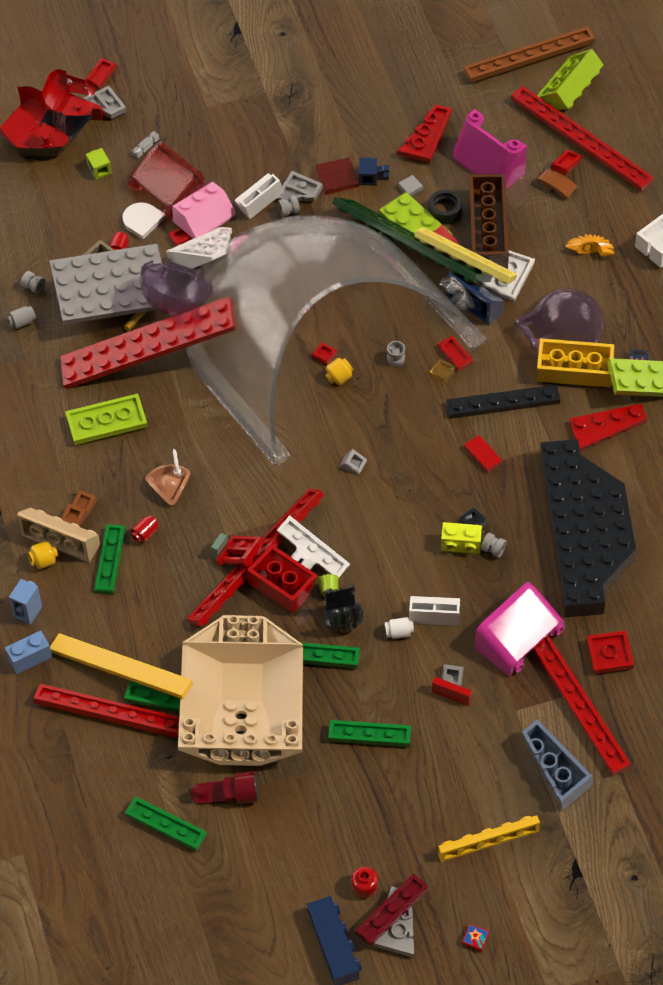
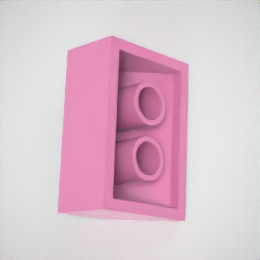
(203, 210)

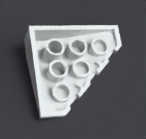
(202, 248)

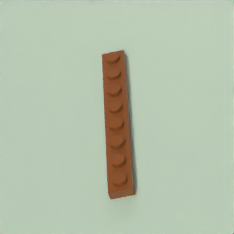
(529, 54)

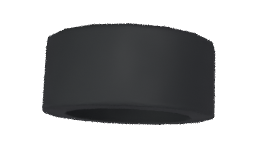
(445, 196)

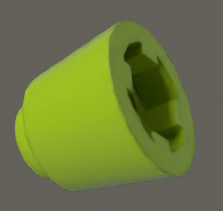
(326, 582)

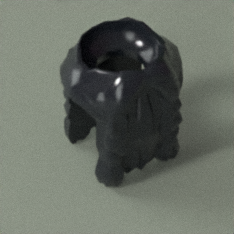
(341, 610)

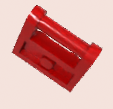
(240, 545)

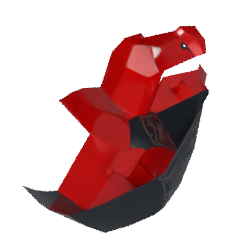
(47, 118)

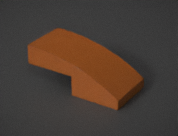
(559, 183)
(80, 508)

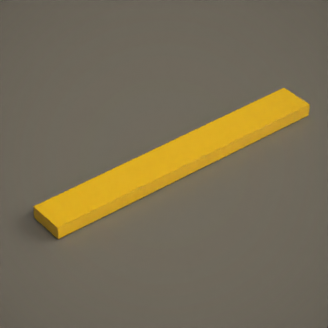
(121, 666)

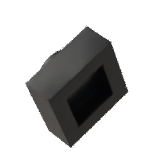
(473, 517)

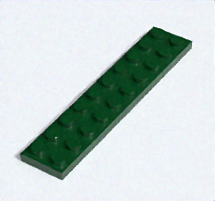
(402, 235)

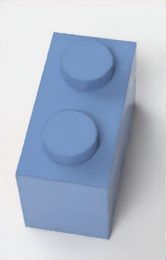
(25, 601)
(28, 652)

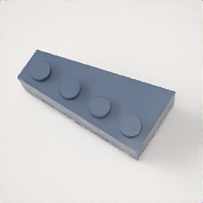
(557, 765)

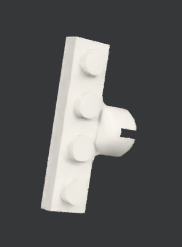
(311, 549)

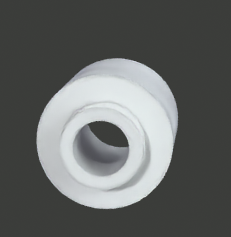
(399, 628)

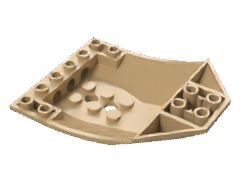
(247, 670)

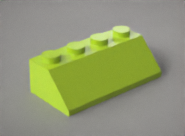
(571, 79)

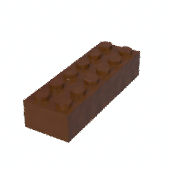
(489, 217)

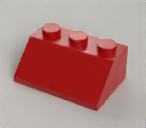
(281, 578)

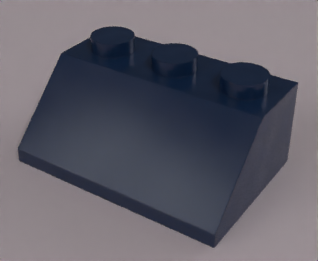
(487, 305)

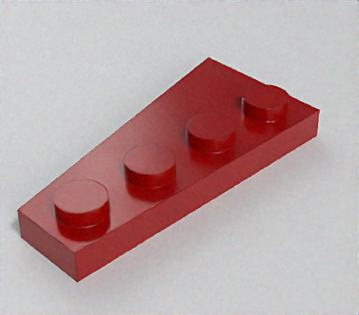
(427, 136)
(598, 426)

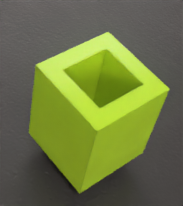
(98, 163)

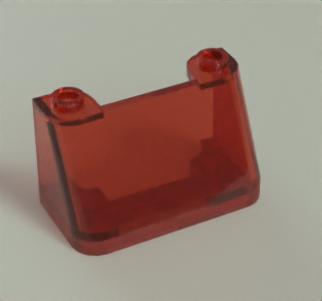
(166, 177)

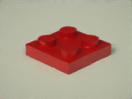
(610, 652)

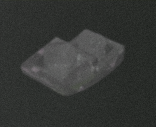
(460, 295)

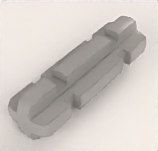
(145, 144)

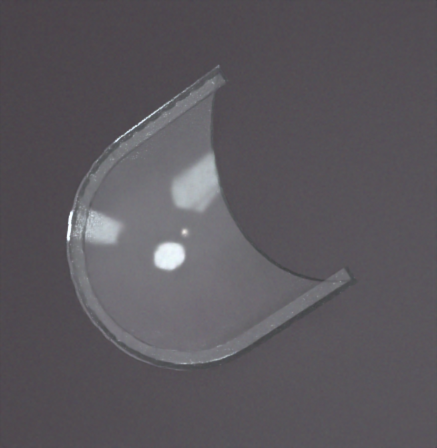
(273, 280)

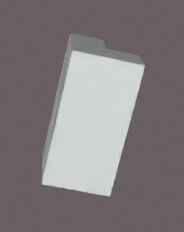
(259, 195)
(434, 610)

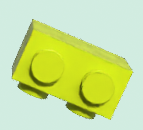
(461, 538)

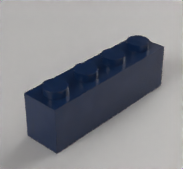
(333, 941)

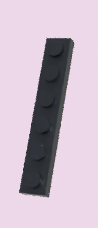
(503, 401)

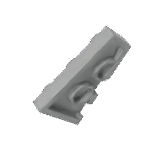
(400, 935)

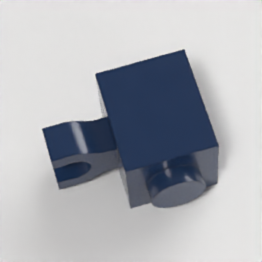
(370, 171)

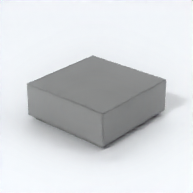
(410, 185)

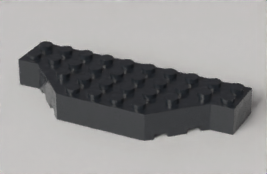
(587, 526)

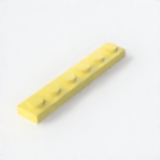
(460, 253)

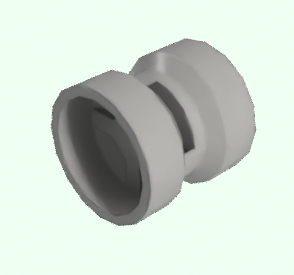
(289, 206)
(32, 282)
(396, 353)
(493, 545)

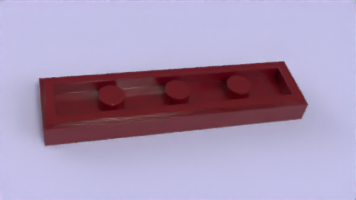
(392, 910)

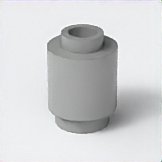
(21, 317)

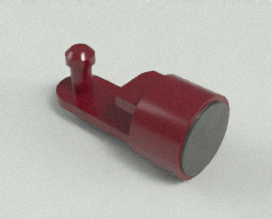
(240, 788)

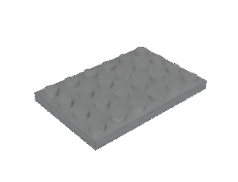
(102, 283)

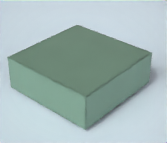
(218, 545)

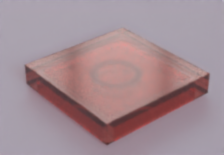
(337, 175)

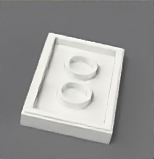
(521, 266)

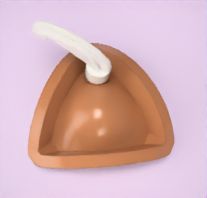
(169, 480)

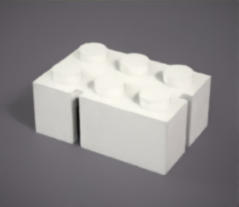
(650, 241)

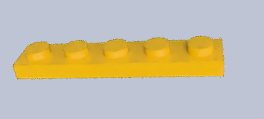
(488, 838)

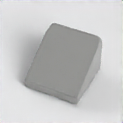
(353, 462)
(453, 674)

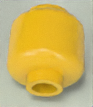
(339, 371)
(42, 555)

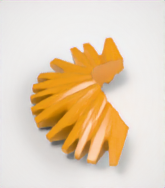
(590, 244)

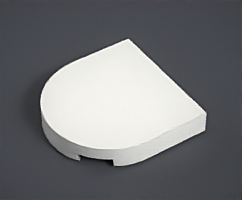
(142, 219)

